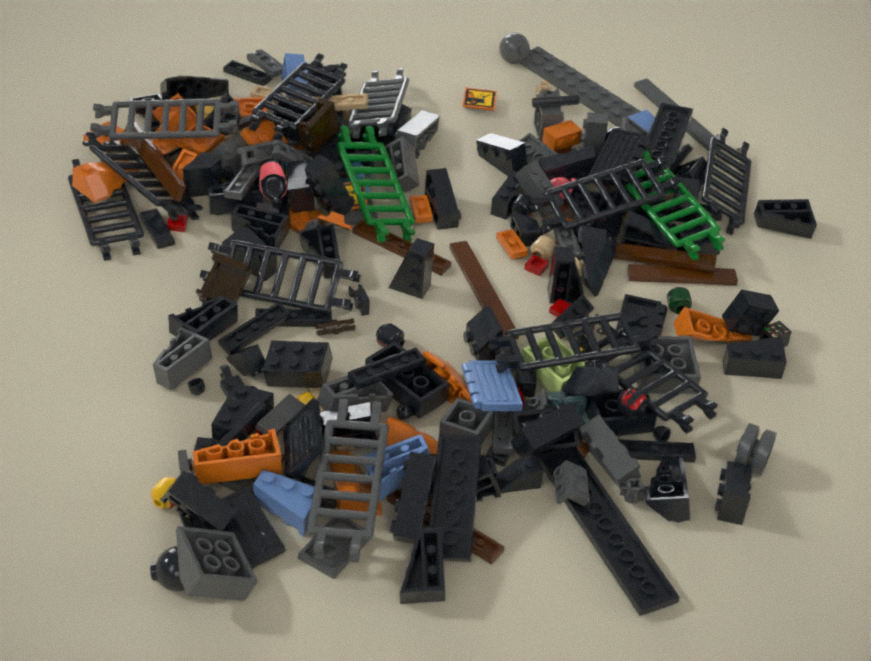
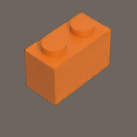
(562, 135)

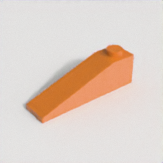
(97, 180)
(457, 387)
(402, 431)
(351, 486)

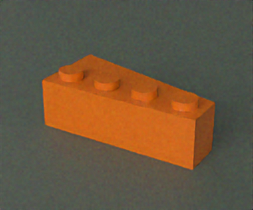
(238, 459)

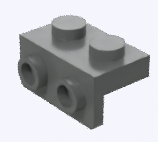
(571, 483)

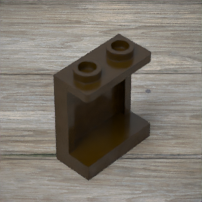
(320, 127)
(225, 278)

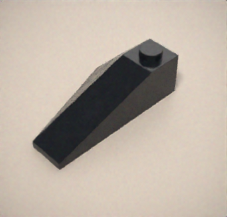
(194, 87)
(597, 255)
(669, 491)

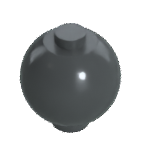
(514, 48)

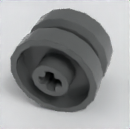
(751, 447)

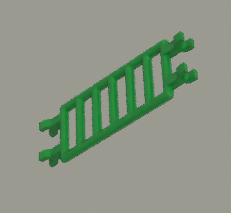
(378, 223)
(687, 242)

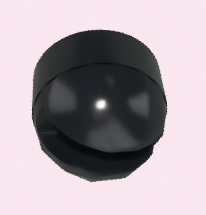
(196, 386)
(405, 412)
(662, 433)

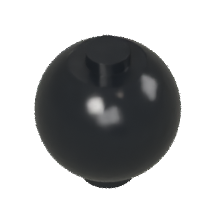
(167, 570)

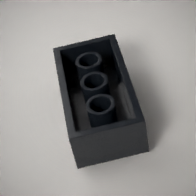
(419, 387)

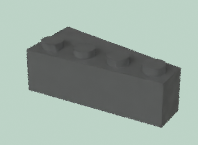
(419, 130)

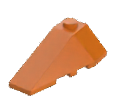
(705, 327)

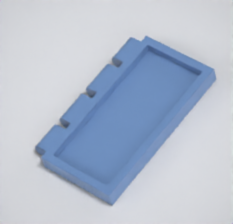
(491, 389)

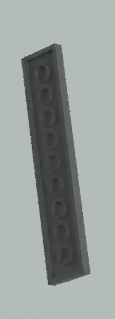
(574, 83)

